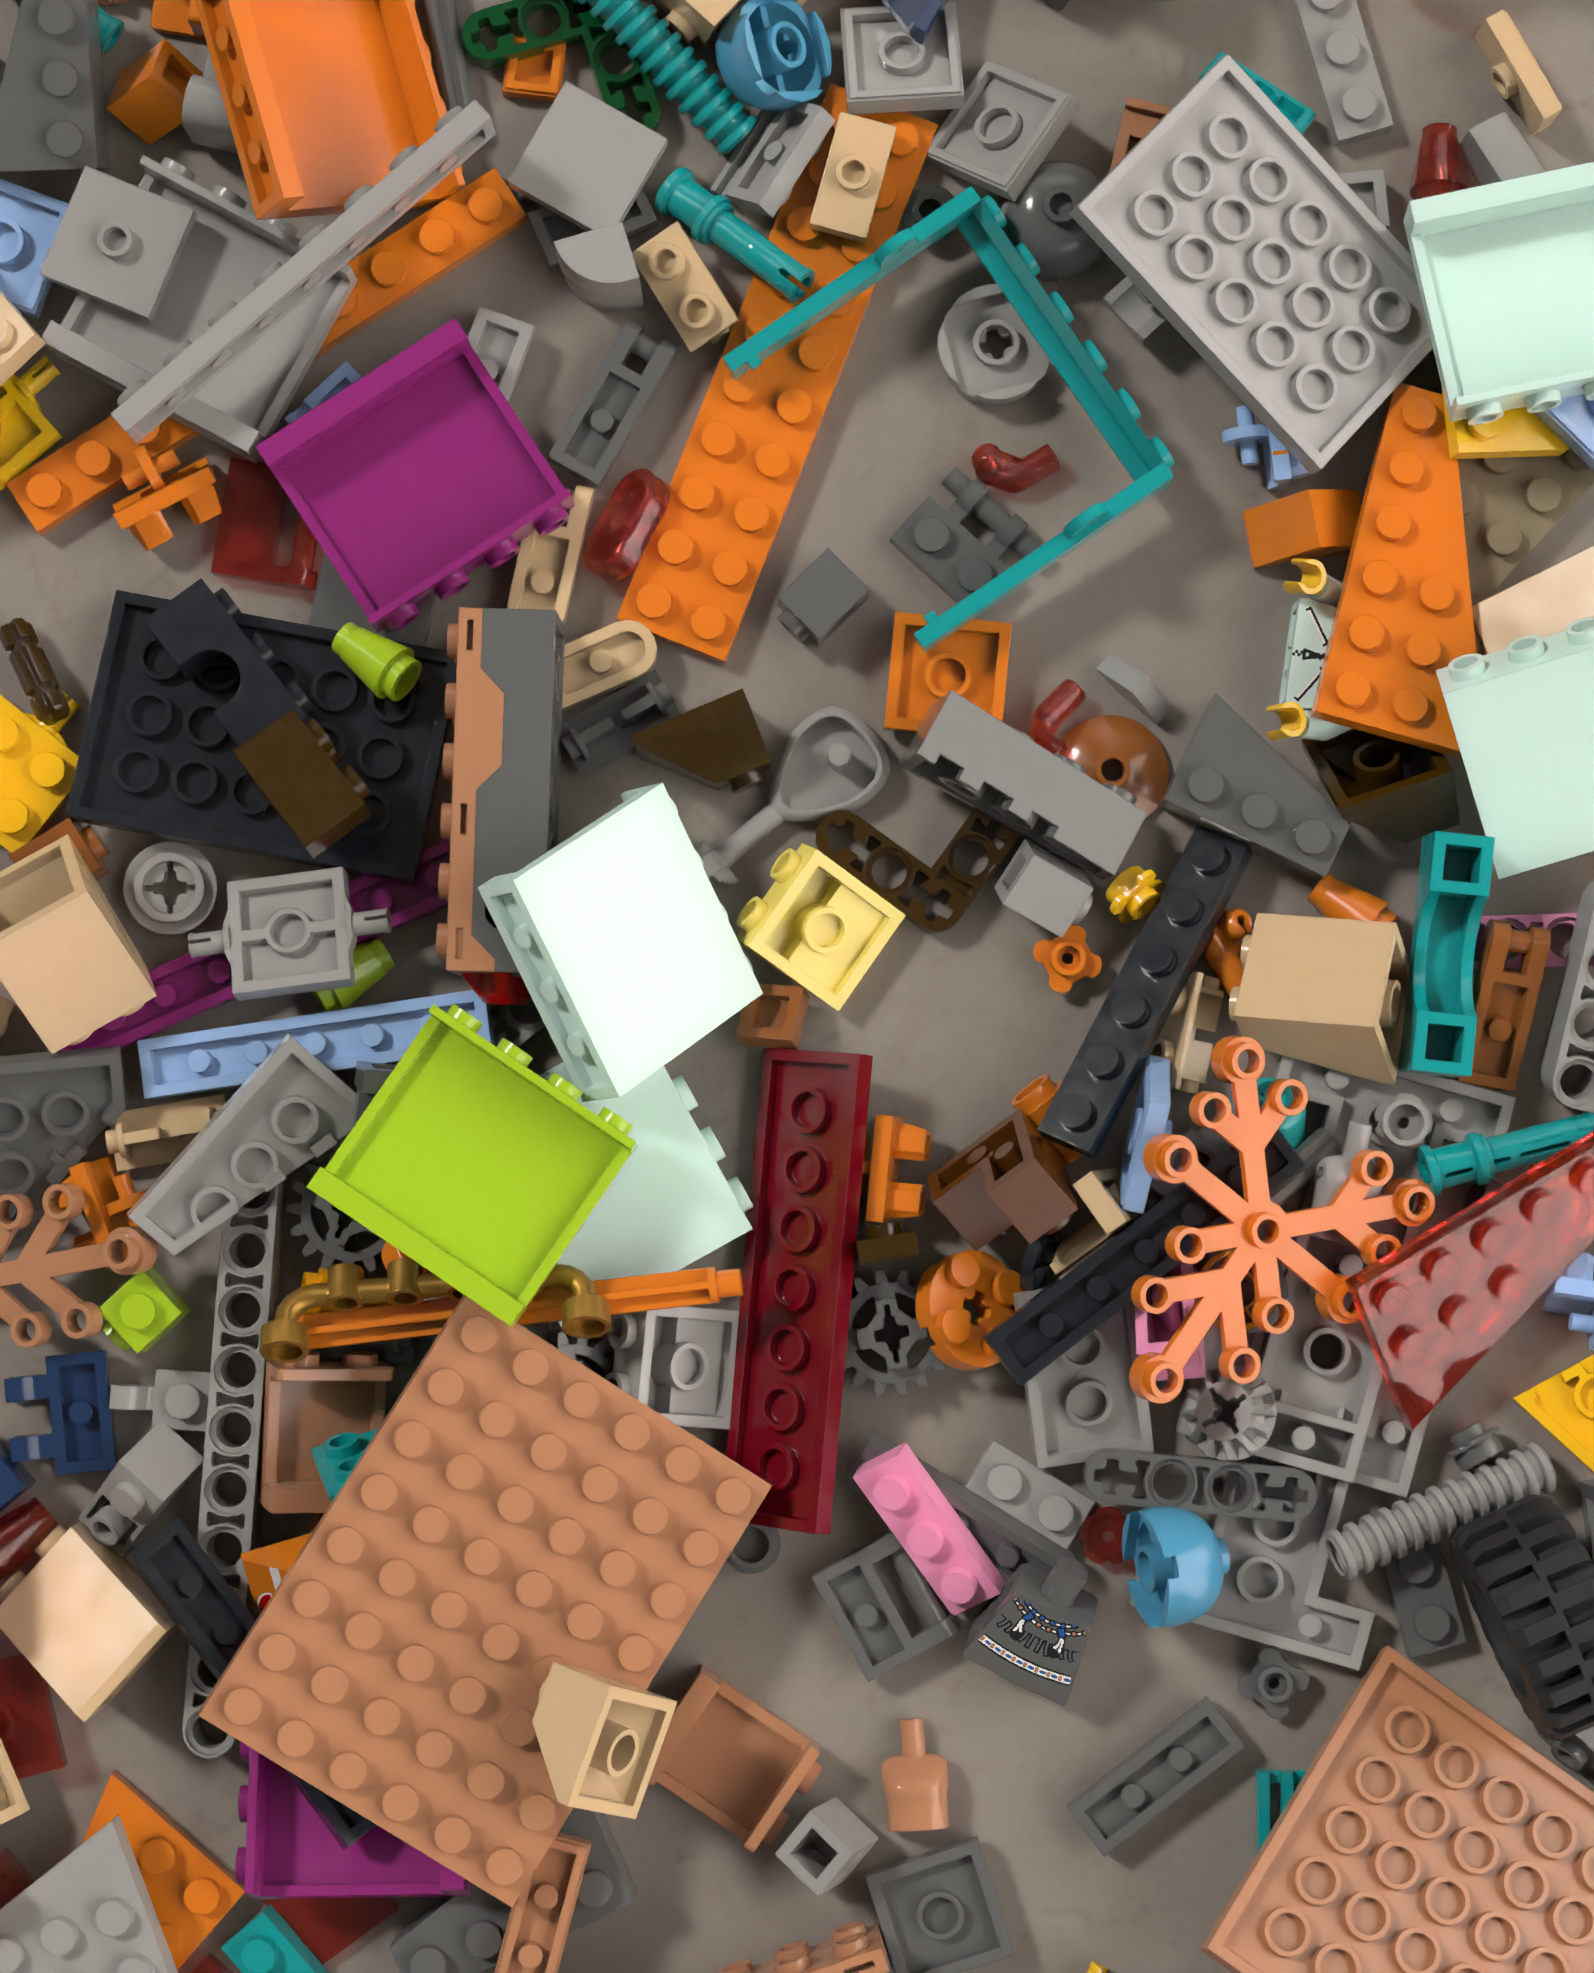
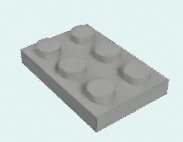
(1087, 1397)

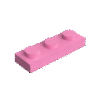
(929, 1529)

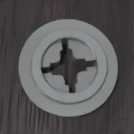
(152, 868)
(1254, 1416)

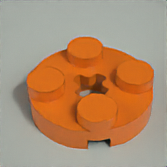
(941, 1299)

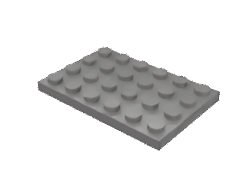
(1263, 263)

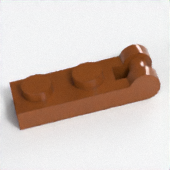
(1505, 1002)

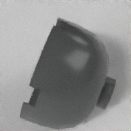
(1044, 224)

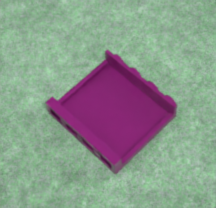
(417, 478)
(298, 1858)

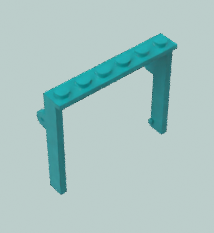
(1048, 322)

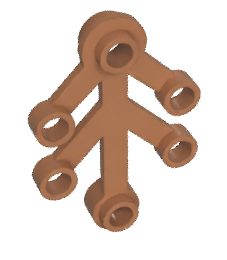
(39, 1266)

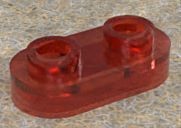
(626, 525)

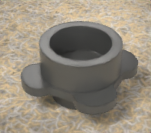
(1256, 1682)

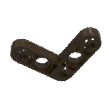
(941, 877)

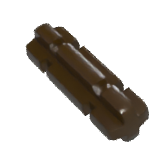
(34, 671)

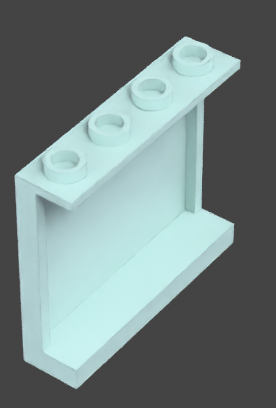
(1509, 291)
(1529, 744)
(622, 944)
(668, 1196)

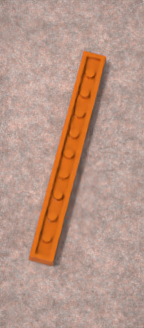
(385, 277)

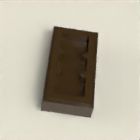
(886, 1243)

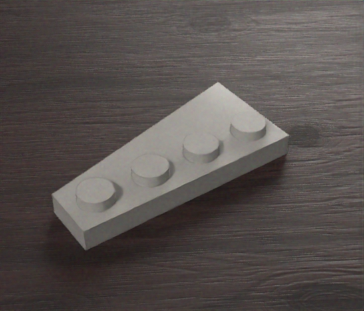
(259, 1136)

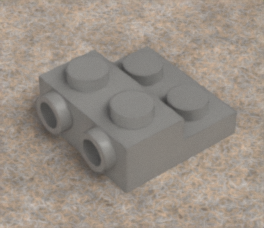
(678, 1362)

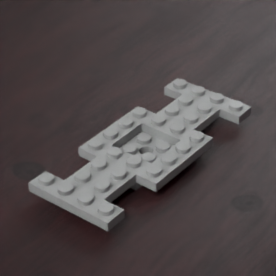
(1328, 1420)

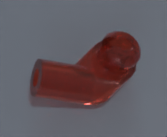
(1011, 472)
(1053, 713)

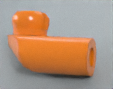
(1225, 947)

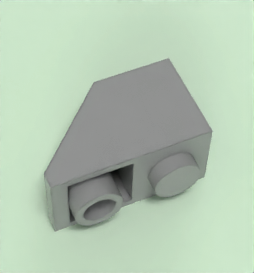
(140, 1488)

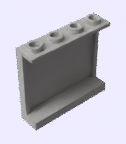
(215, 267)

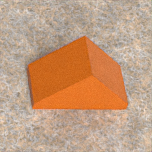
(1302, 526)

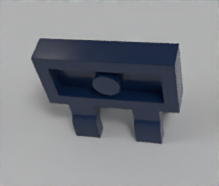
(79, 1413)

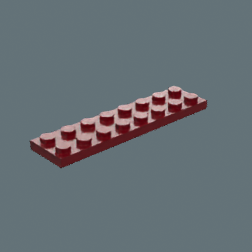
(799, 1280)

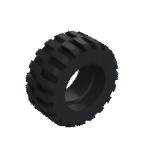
(1535, 1608)

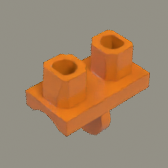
(143, 508)
(887, 1196)
(105, 1199)

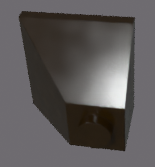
(709, 745)
(1386, 784)

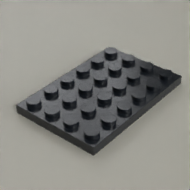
(169, 768)

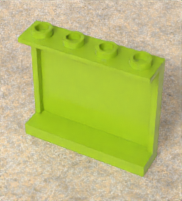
(476, 1164)

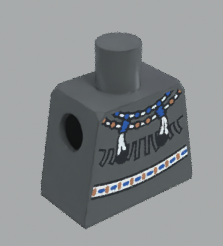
(1036, 1628)

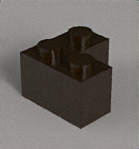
(299, 779)

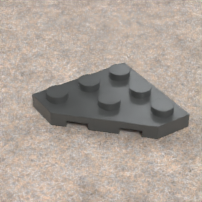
(52, 1114)

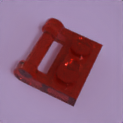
(252, 529)

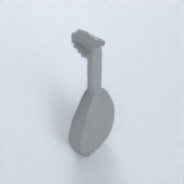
(824, 768)

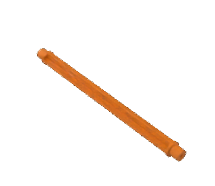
(429, 1317)

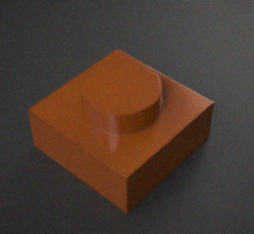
(774, 1017)

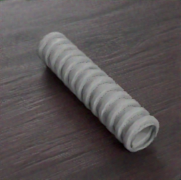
(1439, 1511)

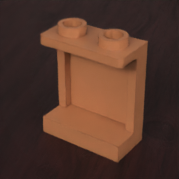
(304, 1408)
(734, 1759)

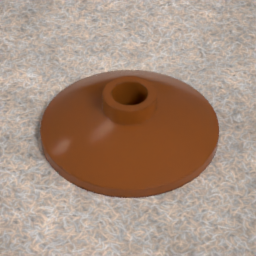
(1128, 744)

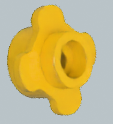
(1134, 893)

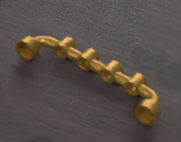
(406, 1286)

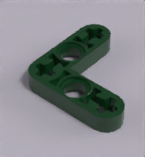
(589, 33)

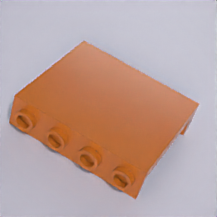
(322, 97)

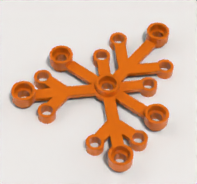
(1220, 1288)

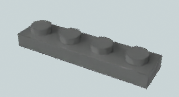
(999, 1534)

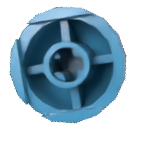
(773, 54)
(1176, 1564)

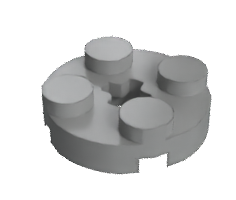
(977, 373)

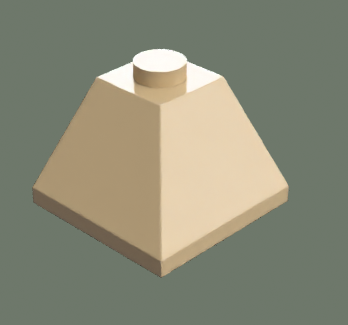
(599, 1739)

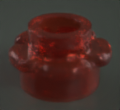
(1091, 1533)

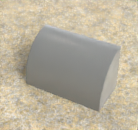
(1498, 151)
(601, 268)

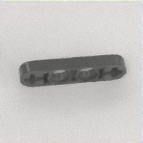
(1198, 1490)

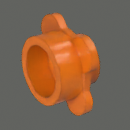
(1061, 974)

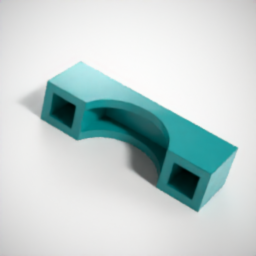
(1447, 916)

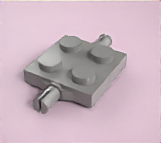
(290, 933)

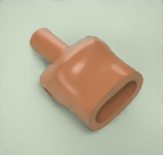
(915, 1783)

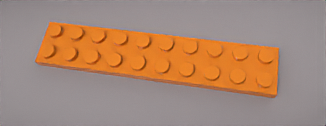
(762, 425)

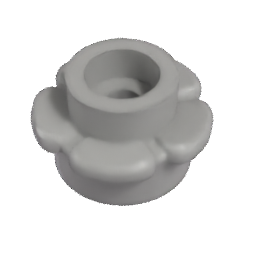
(1419, 1122)

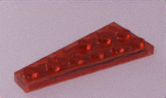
(1470, 1278)

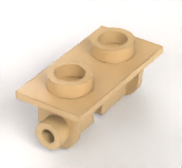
(685, 288)
(1195, 1009)
(159, 1132)

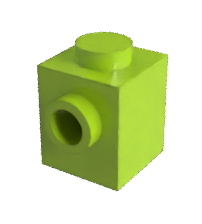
(143, 1312)

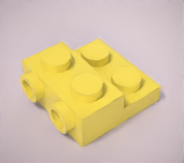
(818, 924)

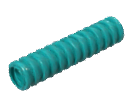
(676, 70)

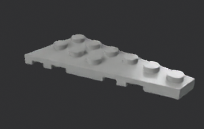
(86, 1915)

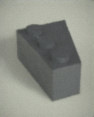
(54, 90)
(1252, 794)

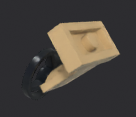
(1051, 1255)

